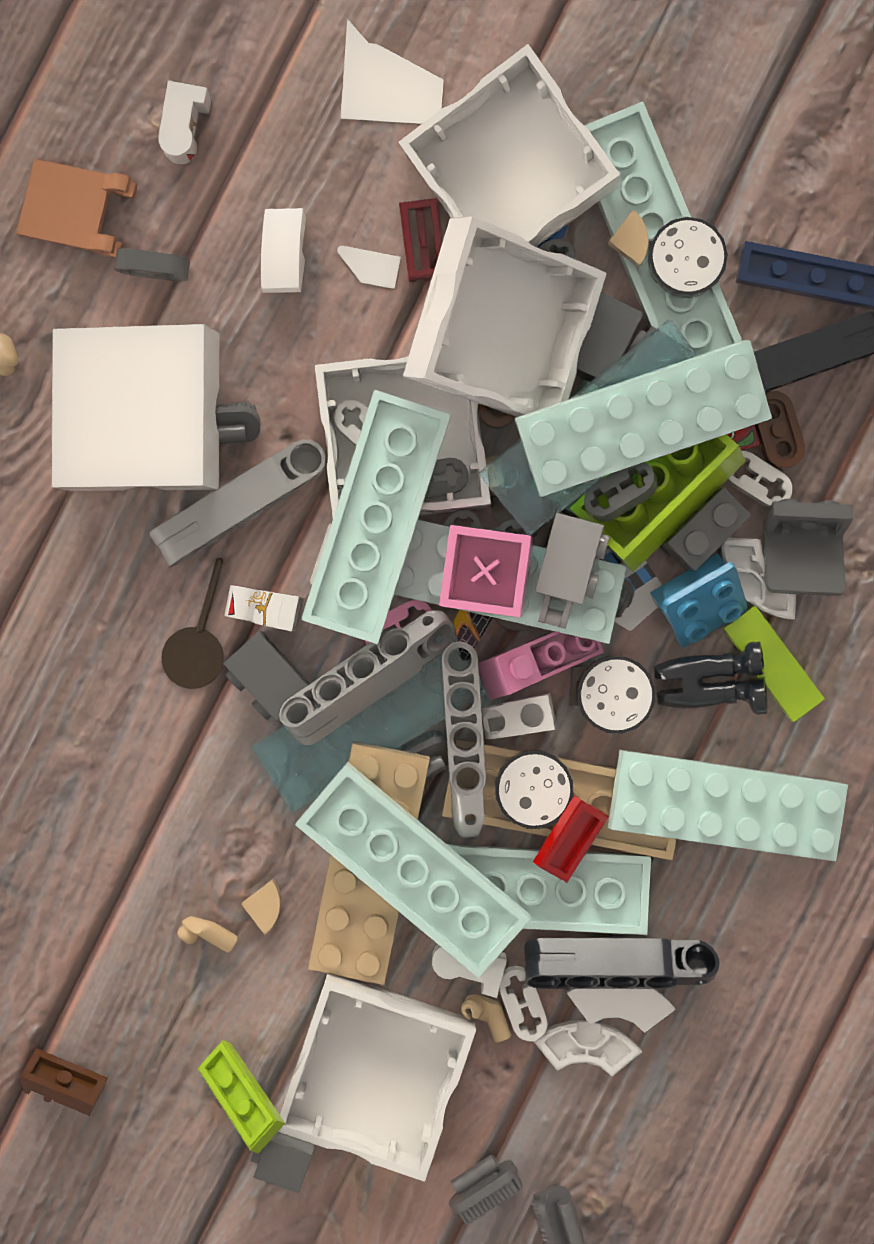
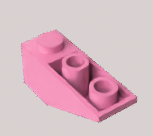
(534, 662)

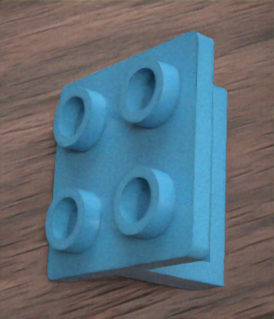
(701, 600)

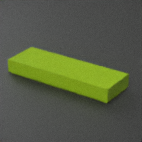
(782, 672)
(241, 1096)

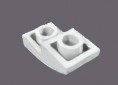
(282, 250)

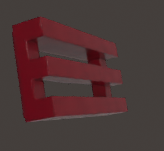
(418, 206)

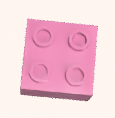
(486, 571)

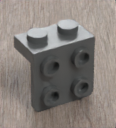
(805, 547)

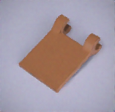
(69, 206)

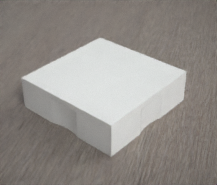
(513, 153)
(503, 320)
(135, 408)
(461, 441)
(376, 1075)

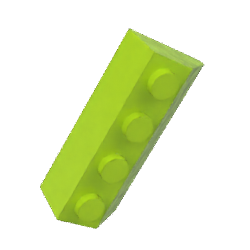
(684, 484)

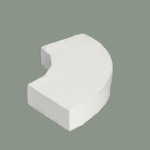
(750, 566)
(638, 1006)
(594, 1044)

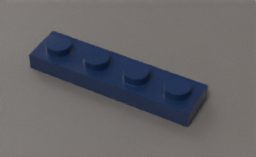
(806, 275)

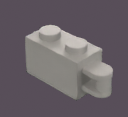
(569, 566)

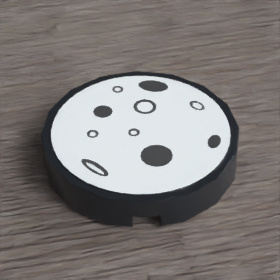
(687, 257)
(616, 694)
(533, 789)

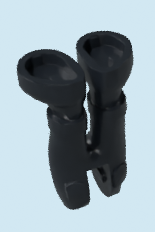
(702, 694)

